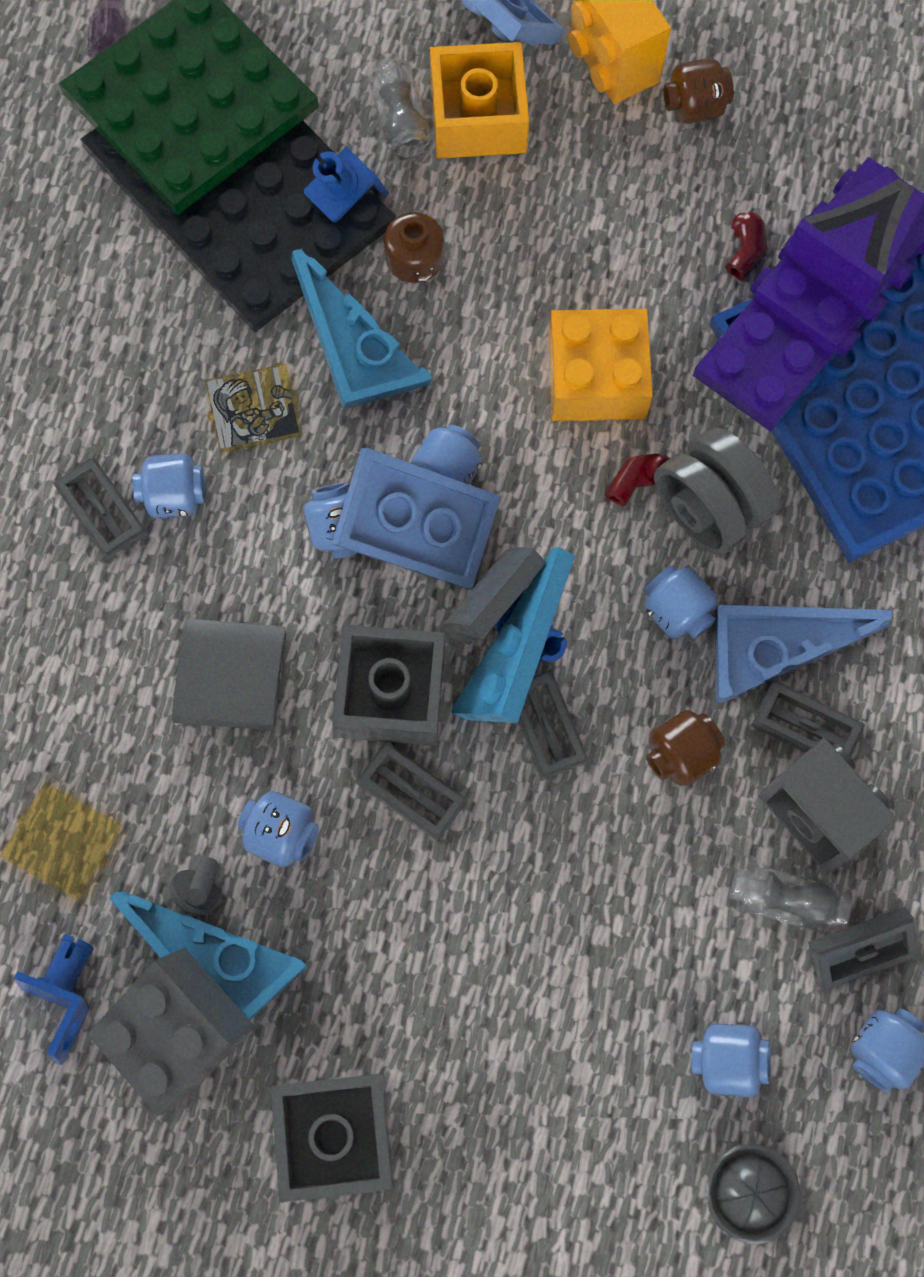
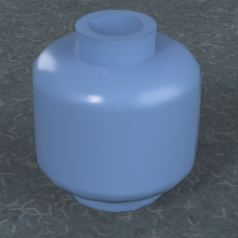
(732, 1060)

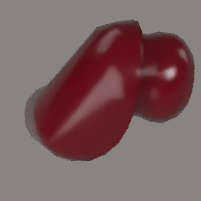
(752, 233)
(634, 473)

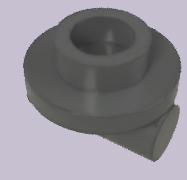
(196, 889)

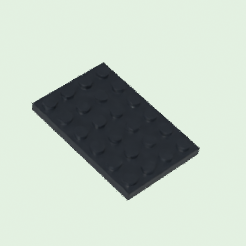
(253, 221)

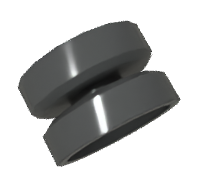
(717, 490)

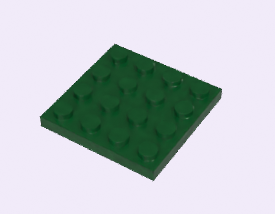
(189, 98)

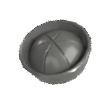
(753, 1193)

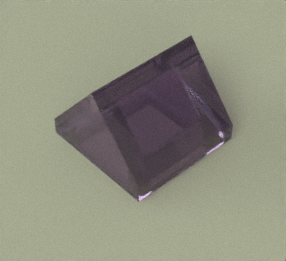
(106, 26)

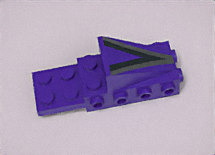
(818, 293)

